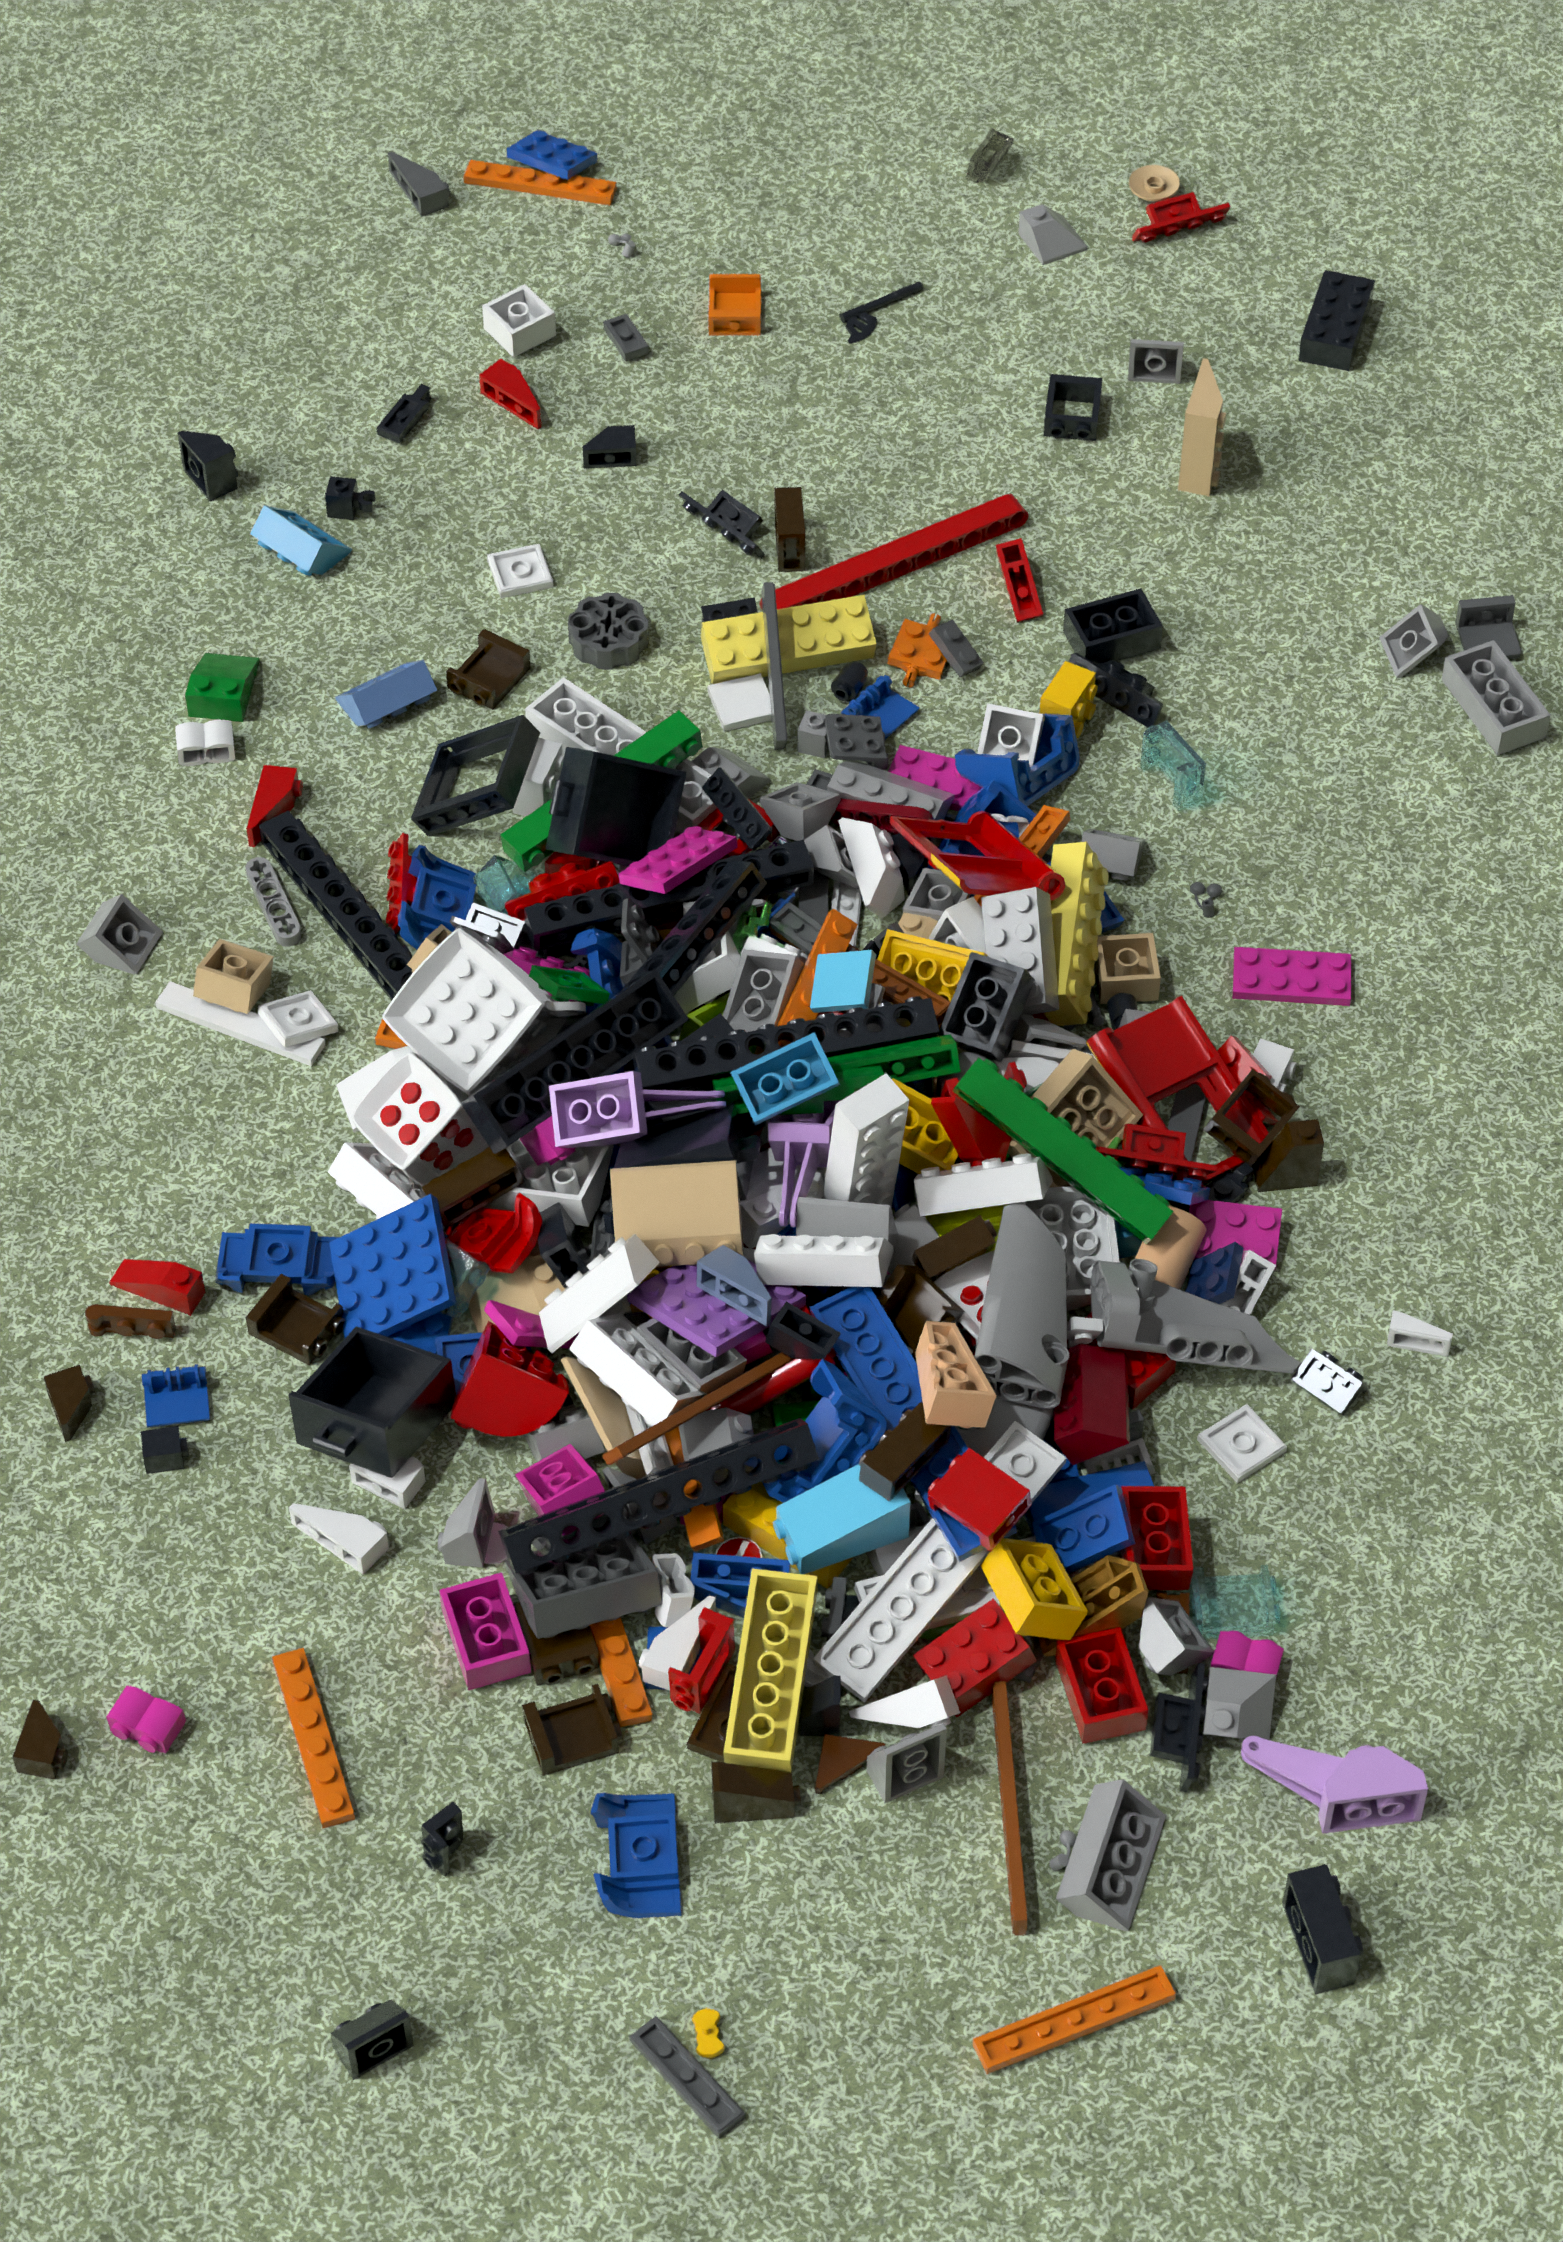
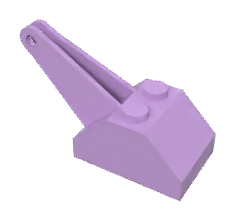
(613, 1109)
(799, 1141)
(1353, 1792)

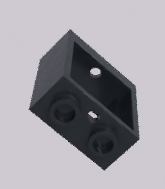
(1075, 390)

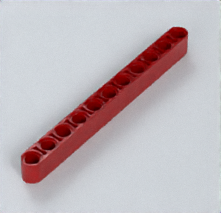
(905, 554)

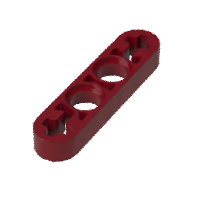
(879, 811)

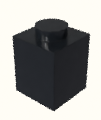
(163, 1449)

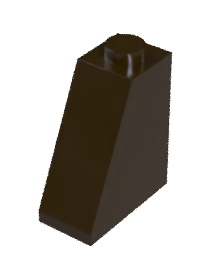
(1291, 1158)
(752, 1793)

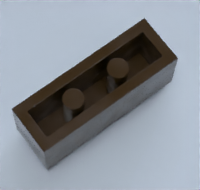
(474, 1184)
(902, 1453)

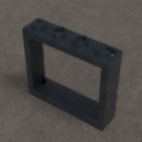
(437, 813)

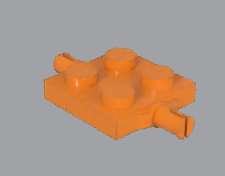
(917, 652)

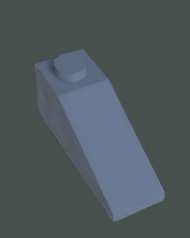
(735, 1282)

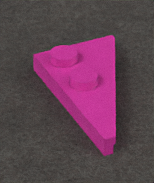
(519, 1326)

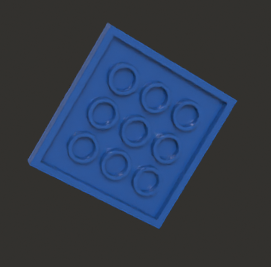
(393, 1269)

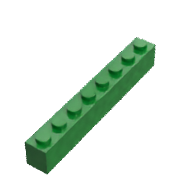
(663, 746)
(901, 1061)
(1062, 1150)

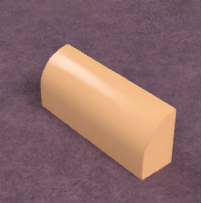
(1174, 1247)

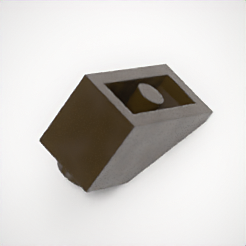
(70, 1398)
(40, 1745)

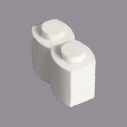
(205, 742)
(675, 1588)

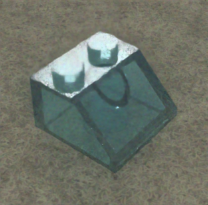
(501, 882)

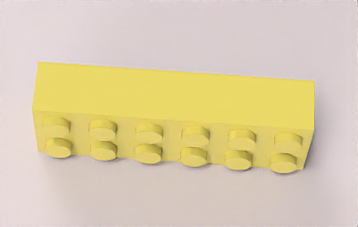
(808, 639)
(1076, 929)
(771, 1670)

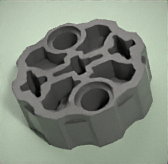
(608, 631)

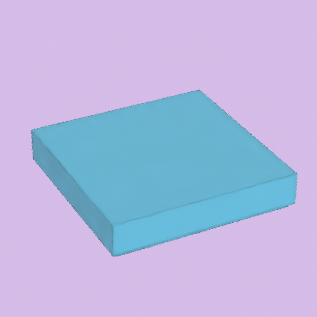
(842, 981)

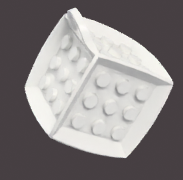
(474, 1012)

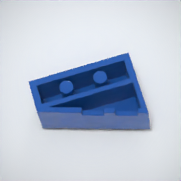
(729, 1578)

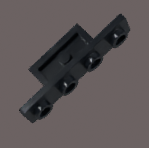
(731, 517)
(1123, 689)
(737, 809)
(1177, 1727)

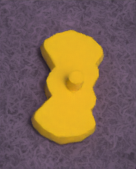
(707, 2033)

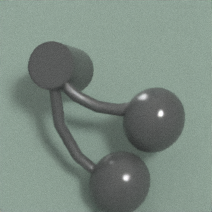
(1213, 890)

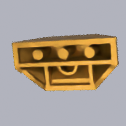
(1112, 1595)

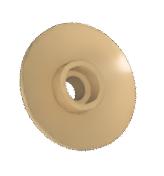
(1154, 183)

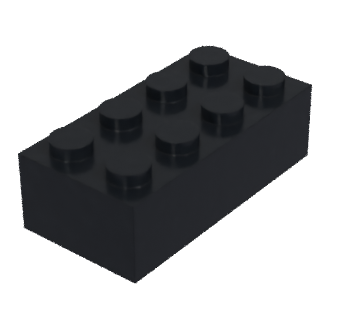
(1336, 320)

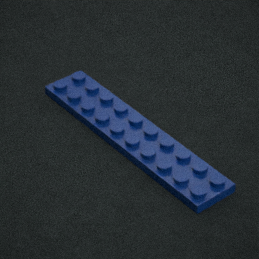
(890, 1379)

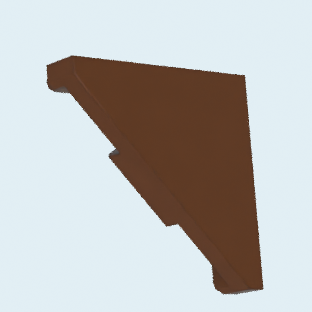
(841, 1758)

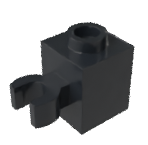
(344, 499)

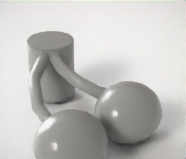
(615, 239)
(1060, 1861)

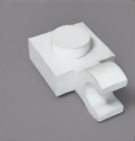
(1083, 1330)

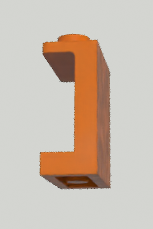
(734, 304)

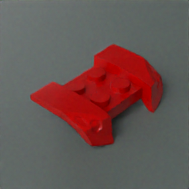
(499, 1236)

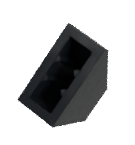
(561, 1244)

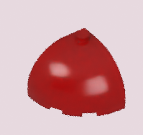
(507, 1388)

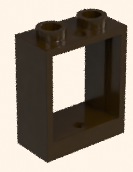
(789, 529)
(1234, 1137)
(955, 1248)

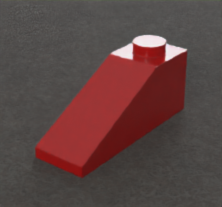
(508, 388)
(1018, 580)
(274, 796)
(970, 1132)
(161, 1282)

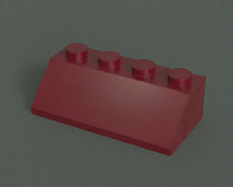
(1093, 1403)

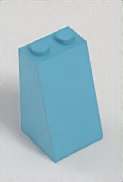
(839, 1522)

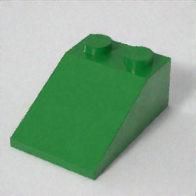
(221, 687)

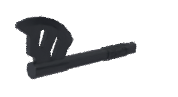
(862, 312)

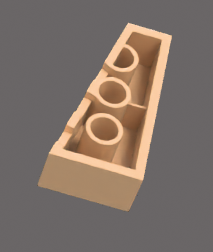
(951, 1379)

